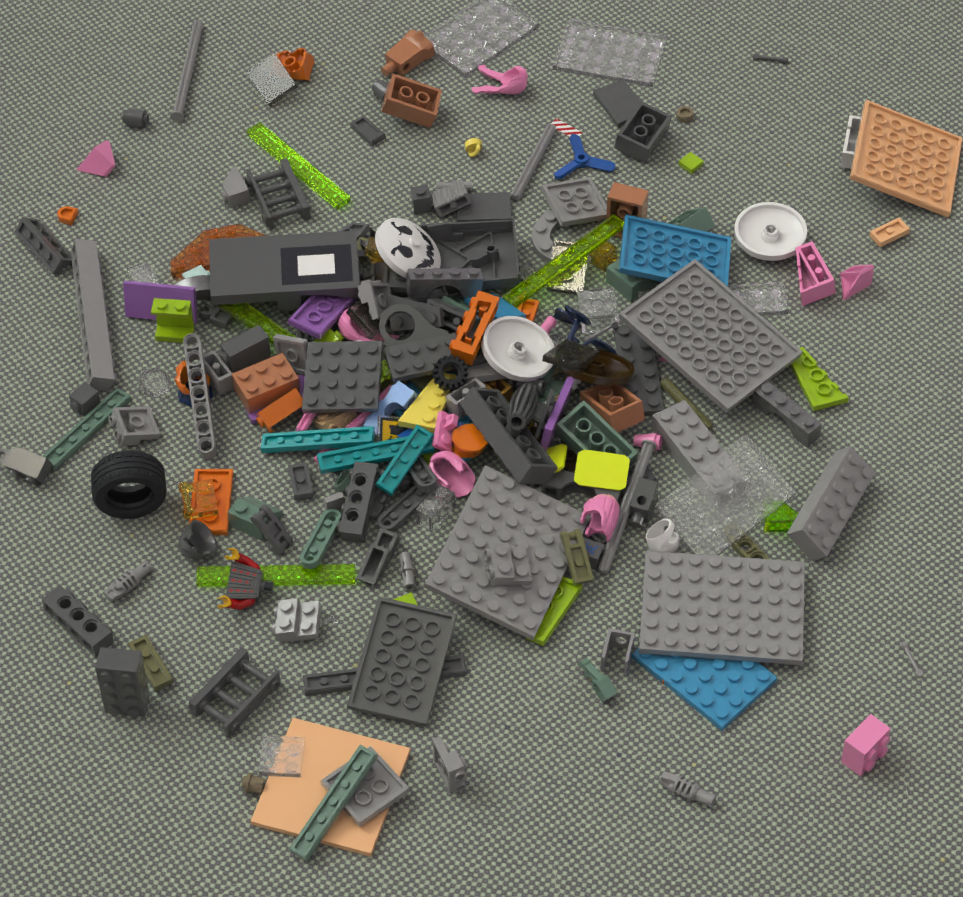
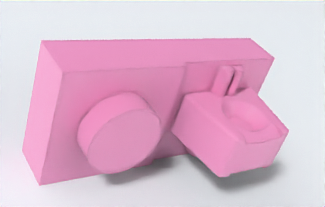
(443, 431)

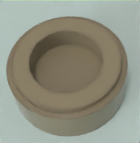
(685, 114)

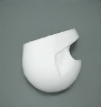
(662, 540)

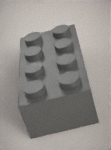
(122, 681)

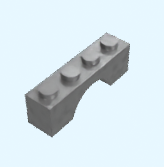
(423, 281)
(802, 424)

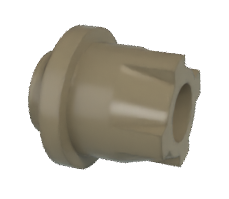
(253, 784)

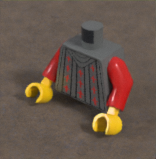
(244, 582)

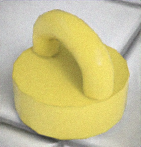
(473, 146)

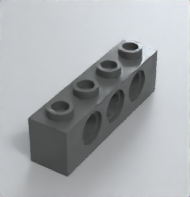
(357, 529)
(69, 619)

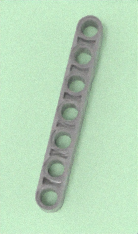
(203, 403)

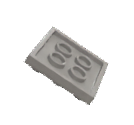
(575, 201)
(374, 794)

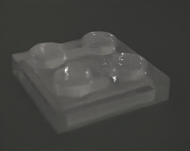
(282, 756)

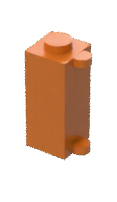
(279, 409)

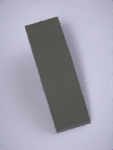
(378, 556)

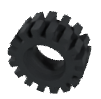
(450, 361)

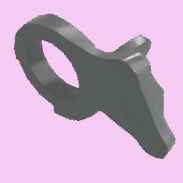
(422, 330)

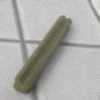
(679, 396)

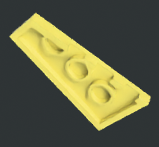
(426, 406)

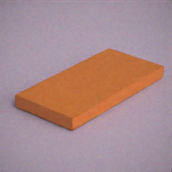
(223, 491)

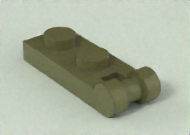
(577, 557)

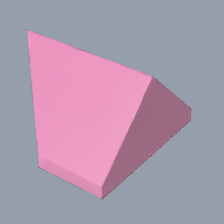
(99, 161)
(856, 279)

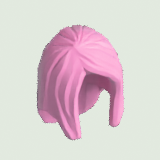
(452, 473)
(604, 515)

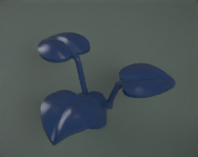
(569, 316)

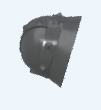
(197, 541)

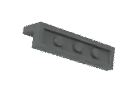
(43, 244)

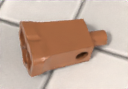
(408, 53)

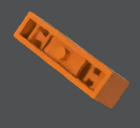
(461, 346)

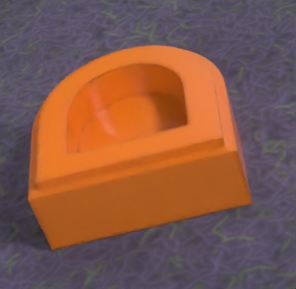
(67, 215)

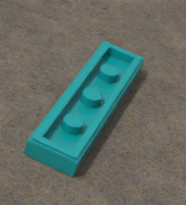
(404, 460)

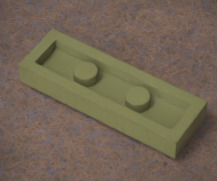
(154, 667)

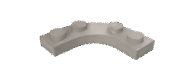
(541, 235)

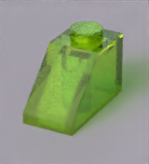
(780, 519)

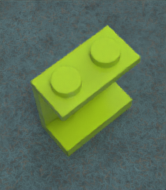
(173, 319)

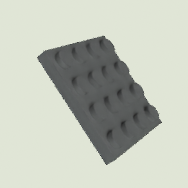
(342, 377)

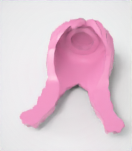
(513, 81)
(352, 332)

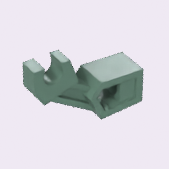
(601, 683)

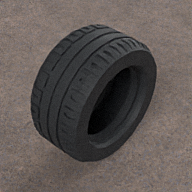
(128, 501)

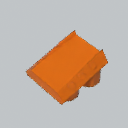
(298, 64)

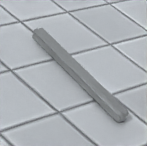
(533, 162)

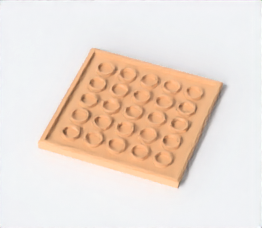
(906, 158)
(291, 801)

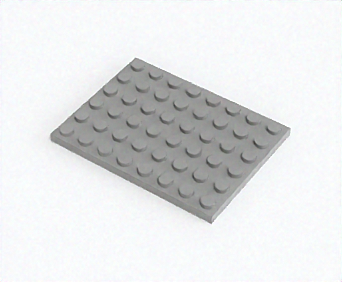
(710, 335)
(501, 513)
(723, 607)

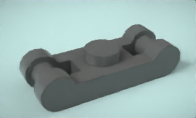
(272, 529)

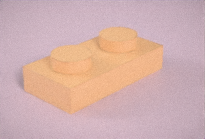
(889, 232)

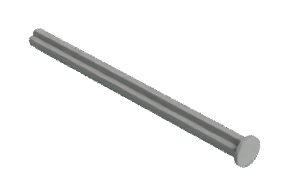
(177, 114)
(639, 471)

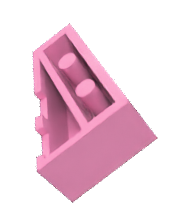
(813, 274)

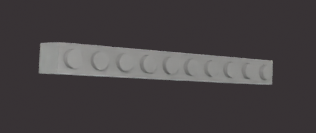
(92, 315)

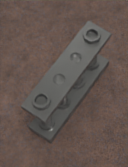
(290, 183)
(225, 676)

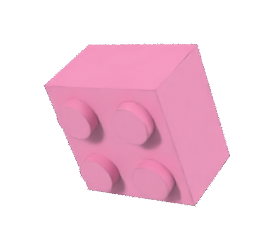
(866, 745)

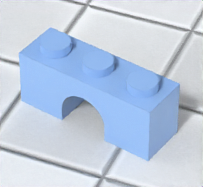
(397, 398)

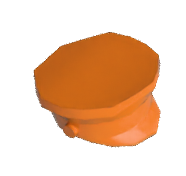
(468, 441)

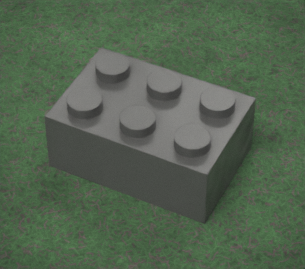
(643, 132)

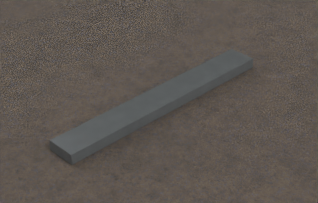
(343, 679)

